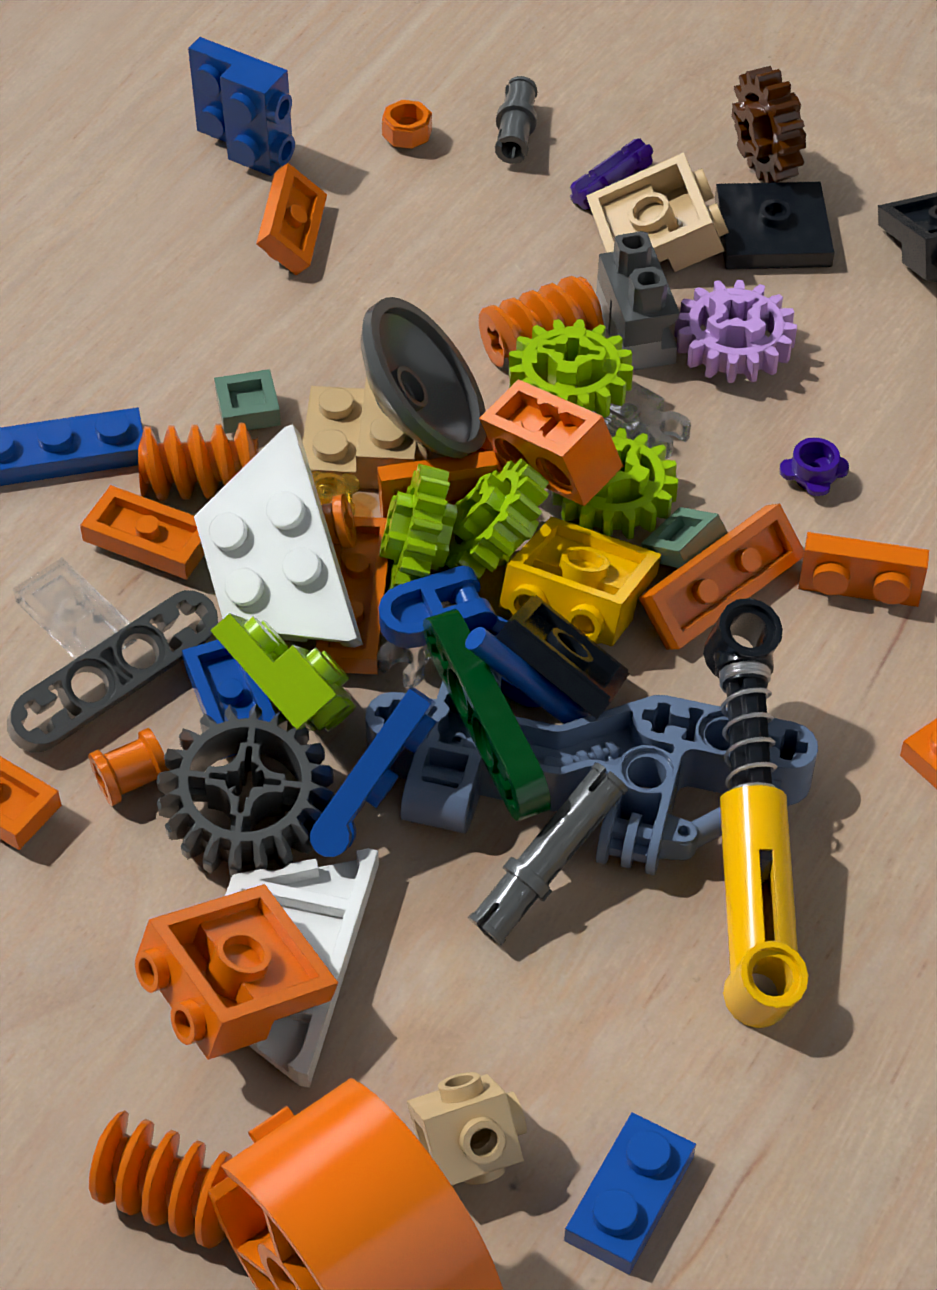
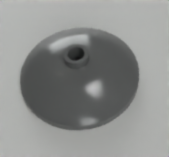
(421, 379)

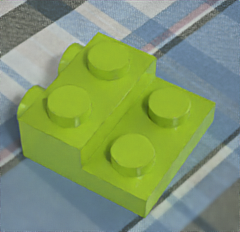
(297, 680)

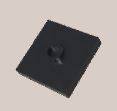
(774, 225)
(564, 655)

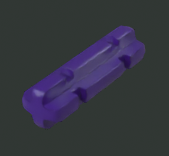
(620, 165)

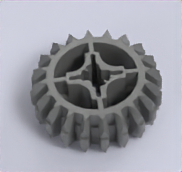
(223, 784)

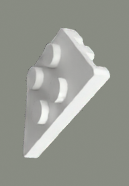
(274, 548)
(328, 911)

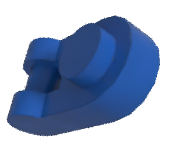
(409, 603)

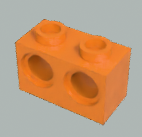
(555, 438)

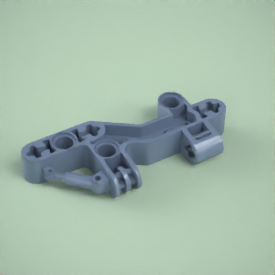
(645, 743)

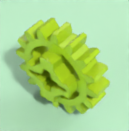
(574, 365)
(634, 495)
(496, 517)
(418, 527)

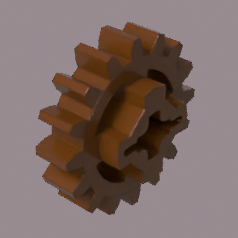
(769, 124)

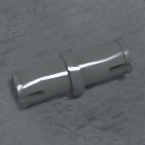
(516, 120)

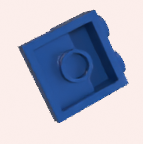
(242, 105)

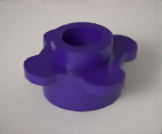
(815, 465)

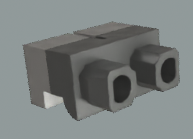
(637, 301)

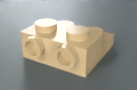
(668, 206)
(353, 436)

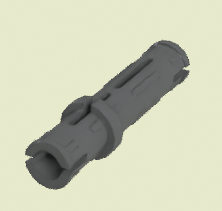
(547, 854)

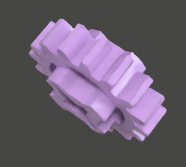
(735, 331)

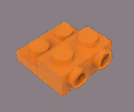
(231, 969)

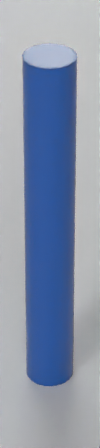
(523, 676)

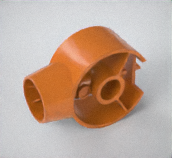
(347, 1204)

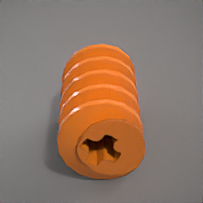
(567, 301)
(192, 460)
(157, 1179)

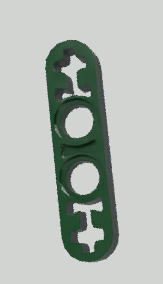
(487, 717)

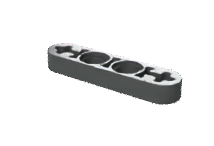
(109, 664)

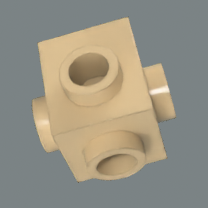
(469, 1127)

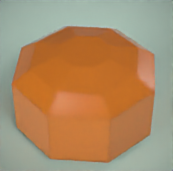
(407, 124)

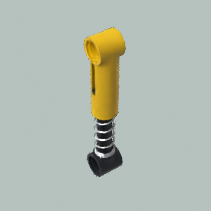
(754, 822)

